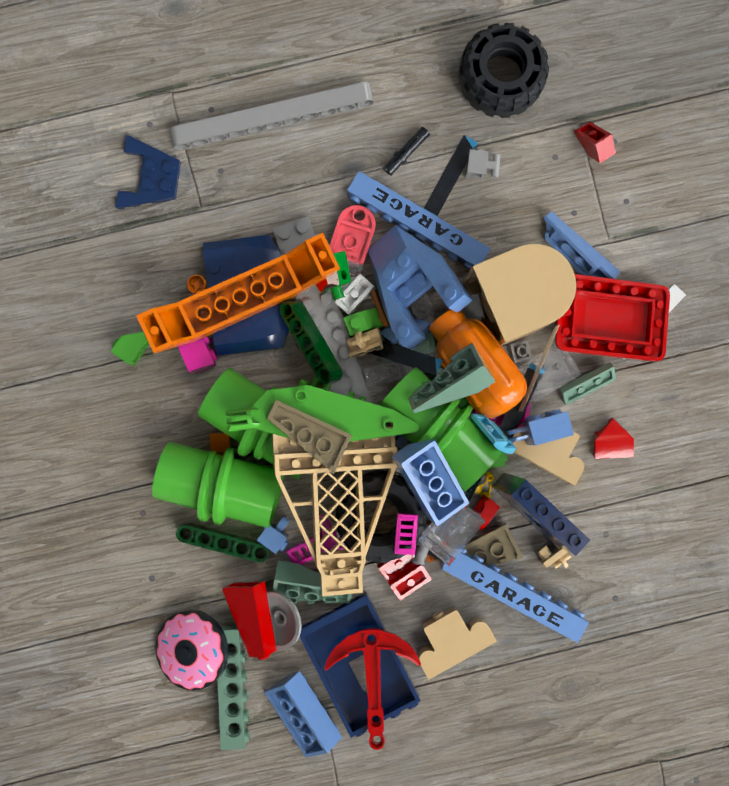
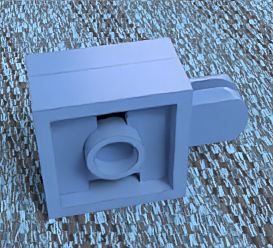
(544, 429)

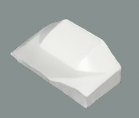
(354, 293)

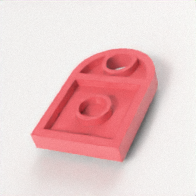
(353, 235)

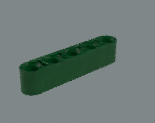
(311, 341)
(214, 542)

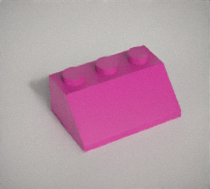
(198, 356)

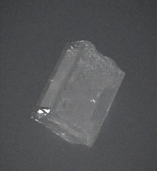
(558, 370)
(452, 535)

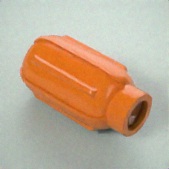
(455, 333)

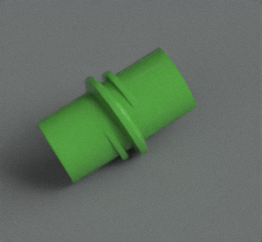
(232, 393)
(456, 434)
(216, 485)

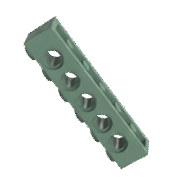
(229, 737)

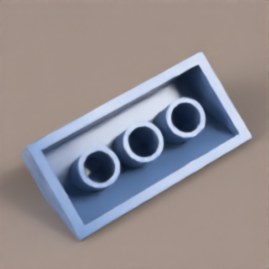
(431, 480)
(303, 715)

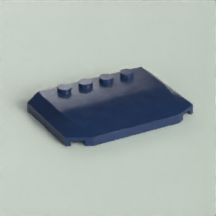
(231, 258)

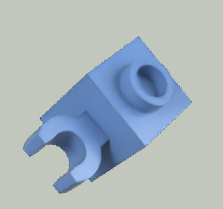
(274, 537)

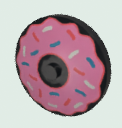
(192, 650)

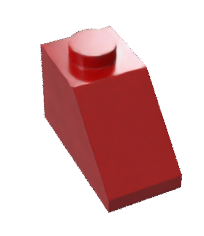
(596, 141)

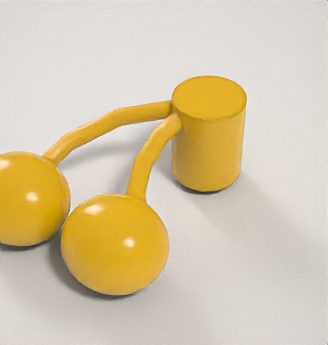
(489, 478)

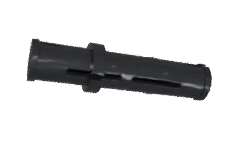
(401, 156)

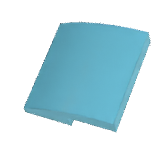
(493, 433)

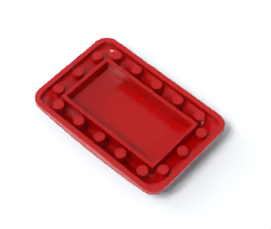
(616, 319)

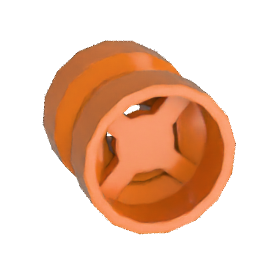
(194, 284)

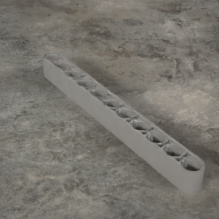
(271, 116)

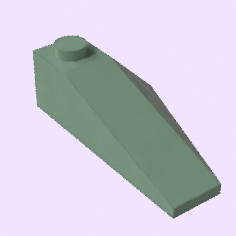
(461, 378)
(302, 584)

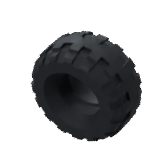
(493, 95)
(382, 545)

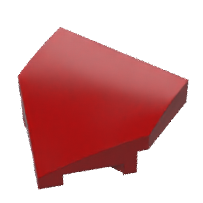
(613, 442)

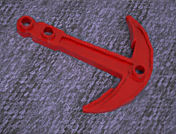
(371, 649)

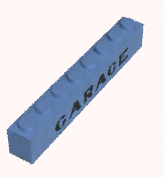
(417, 221)
(517, 594)

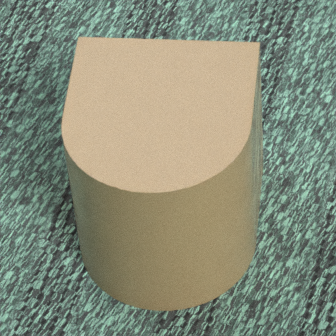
(522, 290)

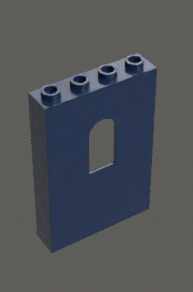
(541, 513)
(347, 695)

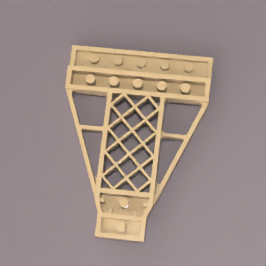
(338, 569)

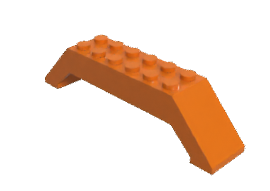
(239, 296)

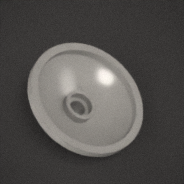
(285, 620)

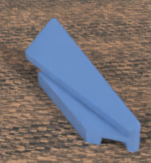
(576, 250)

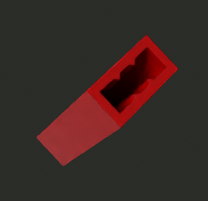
(252, 616)

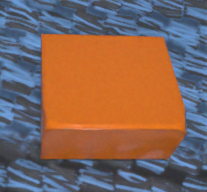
(219, 442)

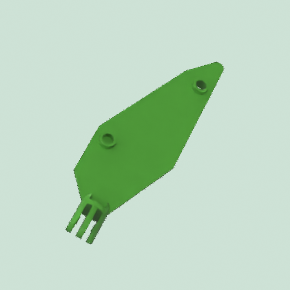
(346, 413)

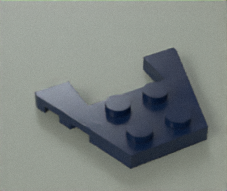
(157, 177)

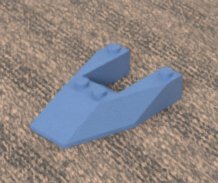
(403, 273)

